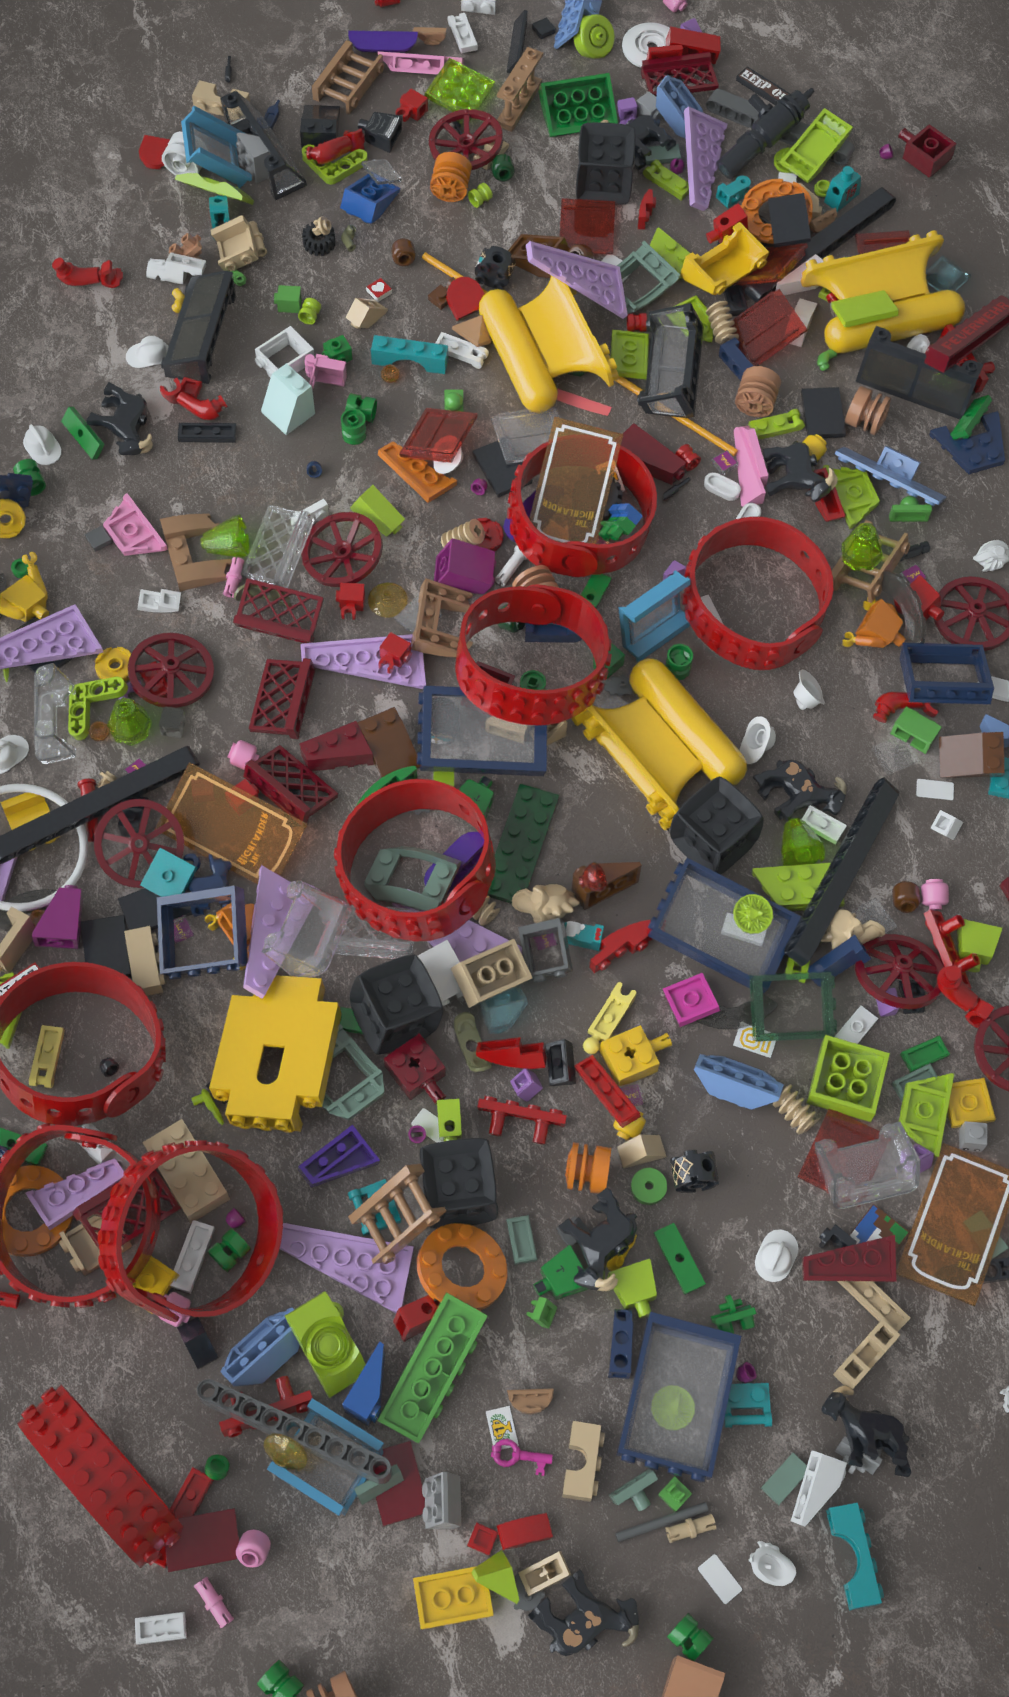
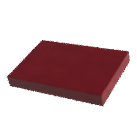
(406, 1498)
(204, 1541)

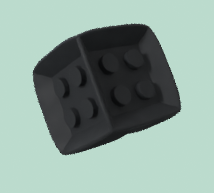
(605, 162)
(716, 826)
(395, 1003)
(460, 1179)

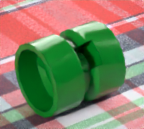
(367, 405)
(353, 426)
(30, 467)
(679, 661)
(533, 680)
(236, 1246)
(690, 1637)
(279, 1682)

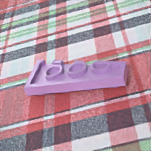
(59, 1200)

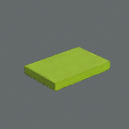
(864, 308)
(630, 353)

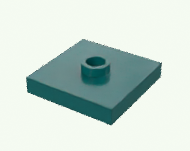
(168, 874)

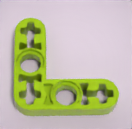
(334, 177)
(87, 697)

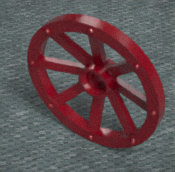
(466, 142)
(343, 550)
(974, 611)
(170, 668)
(100, 834)
(901, 968)
(980, 1048)

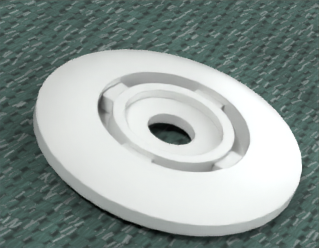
(636, 40)

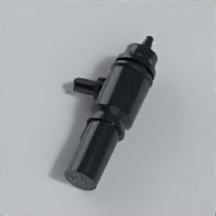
(766, 131)

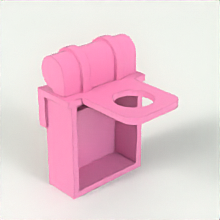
(325, 370)

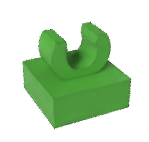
(543, 1312)
(674, 1494)

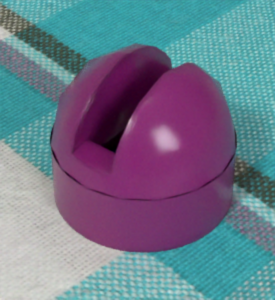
(886, 151)
(677, 170)
(479, 486)
(417, 1129)
(235, 1219)
(746, 1372)

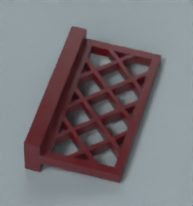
(678, 67)
(273, 628)
(299, 696)
(279, 792)
(97, 1203)

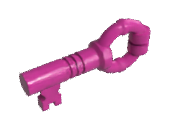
(518, 1454)

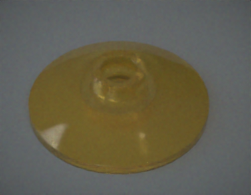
(385, 606)
(285, 1452)

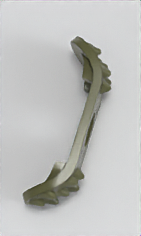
(255, 590)
(466, 1031)

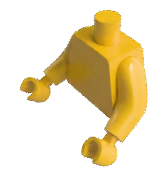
(26, 596)

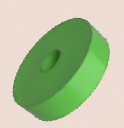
(646, 1196)

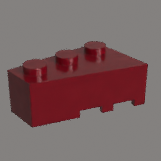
(337, 748)

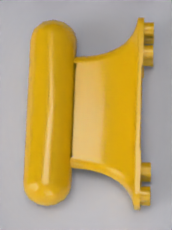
(902, 275)
(544, 342)
(662, 739)

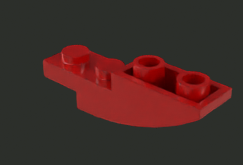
(632, 937)

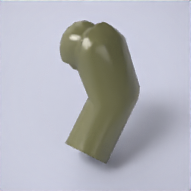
(347, 237)

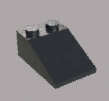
(319, 124)

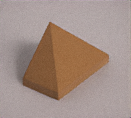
(474, 331)

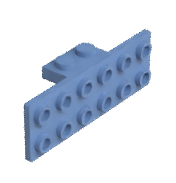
(572, 18)
(895, 468)

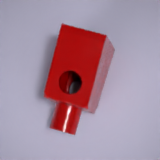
(724, 223)
(929, 598)
(415, 1317)

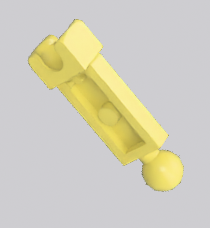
(608, 1018)

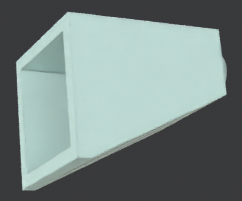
(288, 399)

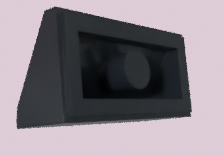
(560, 1063)

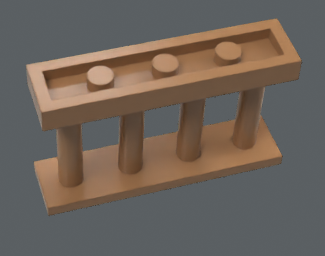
(338, 65)
(519, 89)
(874, 589)
(380, 1202)

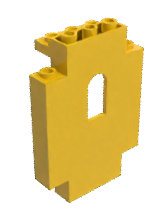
(288, 1018)

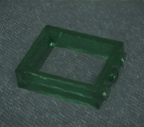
(757, 1012)

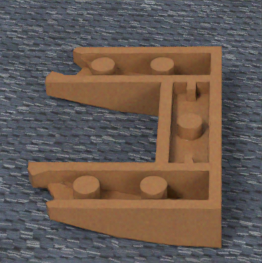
(190, 574)
(431, 599)

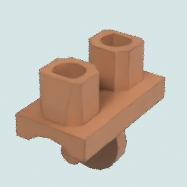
(190, 248)

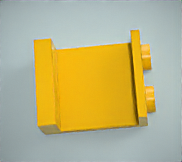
(24, 809)

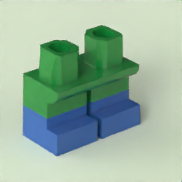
(621, 522)

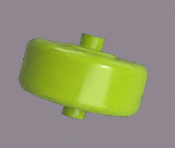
(594, 37)

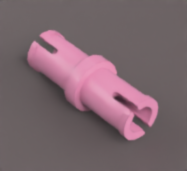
(233, 577)
(214, 1602)

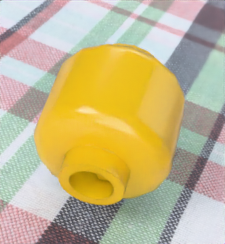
(817, 445)
(632, 1129)

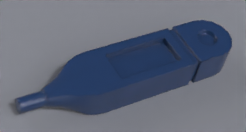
(272, 114)

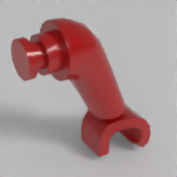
(337, 147)
(77, 276)
(203, 409)
(892, 701)
(954, 989)

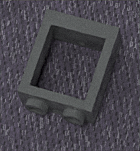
(543, 928)

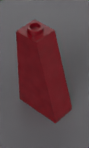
(658, 459)

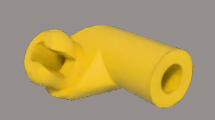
(179, 296)

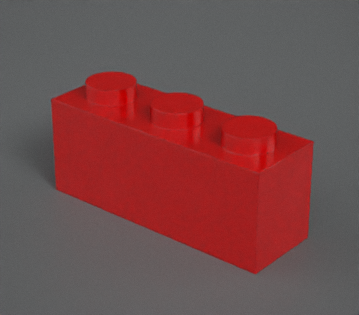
(694, 42)

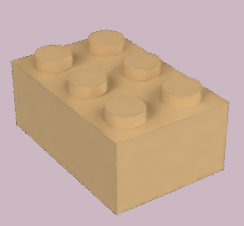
(491, 973)

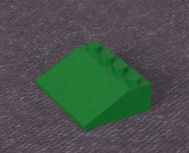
(576, 102)

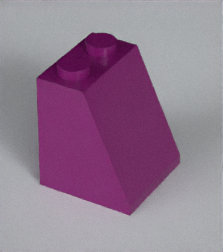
(465, 567)
(61, 920)

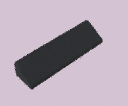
(517, 40)

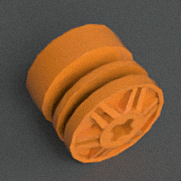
(450, 177)
(588, 1167)

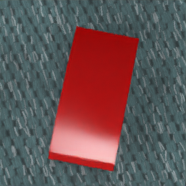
(647, 203)
(524, 1531)

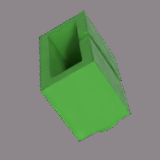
(920, 727)

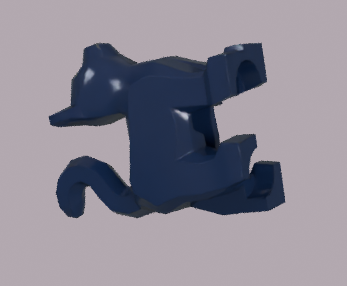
(219, 879)

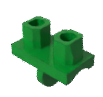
(743, 1314)

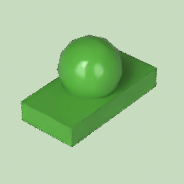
(453, 400)
(910, 511)

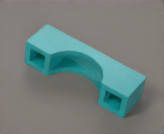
(429, 355)
(847, 1523)

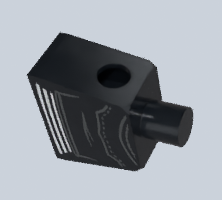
(382, 130)

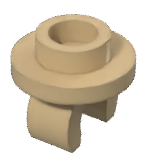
(322, 225)
(107, 778)

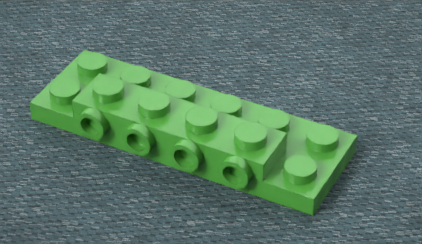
(433, 1368)

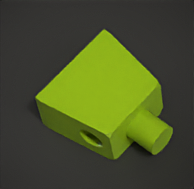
(978, 939)
(449, 1114)
(636, 1287)

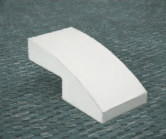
(159, 602)

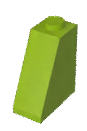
(379, 510)

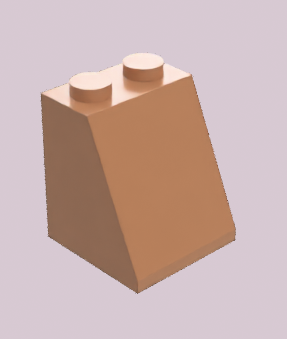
(692, 1679)

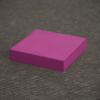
(691, 999)

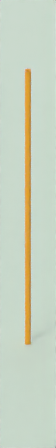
(622, 381)

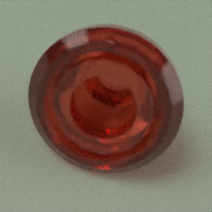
(593, 878)

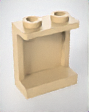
(235, 244)
(16, 940)
(83, 1248)

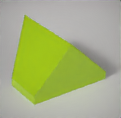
(497, 1576)

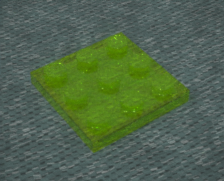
(459, 87)

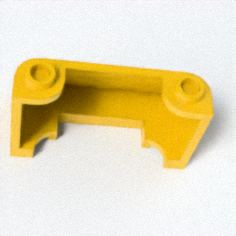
(726, 262)

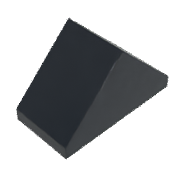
(197, 1342)

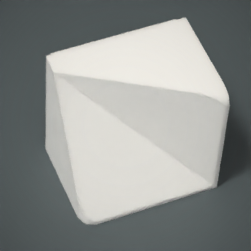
(946, 825)

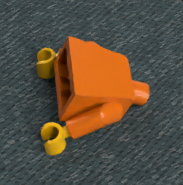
(878, 626)
(224, 919)

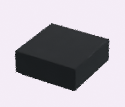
(543, 28)

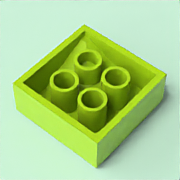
(848, 1078)

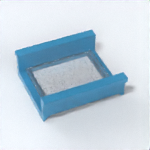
(213, 146)
(654, 617)
(321, 1479)

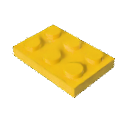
(451, 1598)

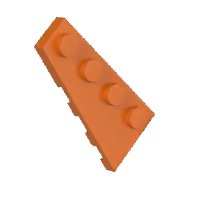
(416, 473)

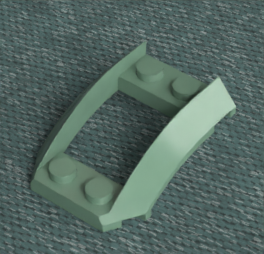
(656, 266)
(435, 889)
(365, 1092)

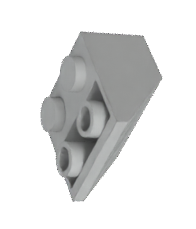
(252, 155)
(442, 1501)

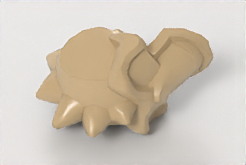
(545, 902)
(846, 925)

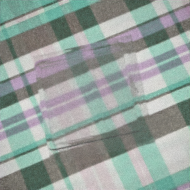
(522, 432)

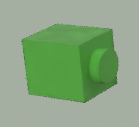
(288, 299)

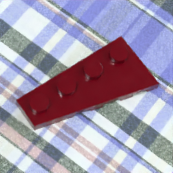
(859, 1262)

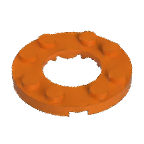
(759, 195)
(41, 1239)
(478, 1242)

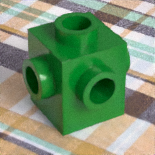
(338, 349)

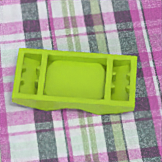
(816, 145)
(214, 186)
(326, 1343)

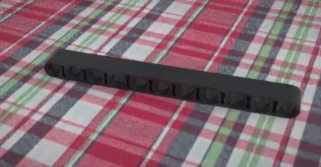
(835, 234)
(95, 804)
(841, 872)

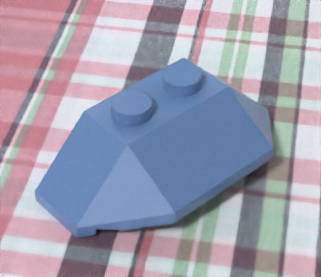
(672, 101)
(737, 1082)
(261, 1351)

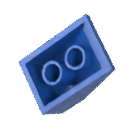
(368, 199)
(366, 1394)

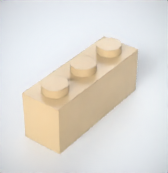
(144, 959)

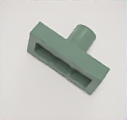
(634, 1489)

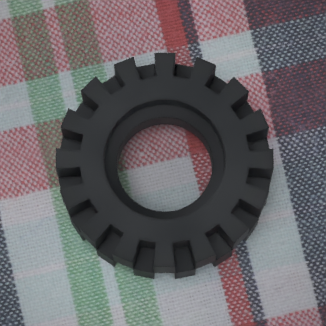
(318, 246)

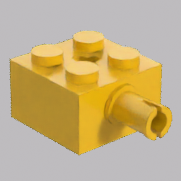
(635, 1044)

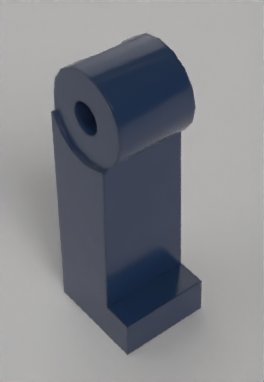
(734, 358)
(550, 633)
(841, 958)
(621, 1345)

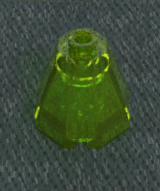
(227, 538)
(862, 548)
(129, 722)
(800, 844)

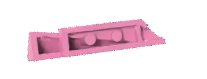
(416, 63)
(751, 466)

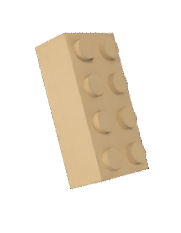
(188, 1174)

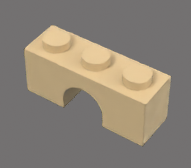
(206, 98)
(866, 1354)
(581, 1483)

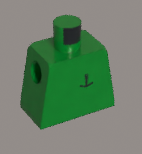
(480, 793)
(559, 1275)

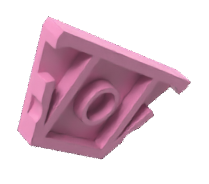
(132, 530)

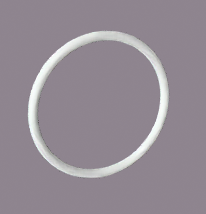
(83, 839)

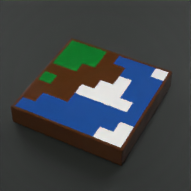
(876, 1225)

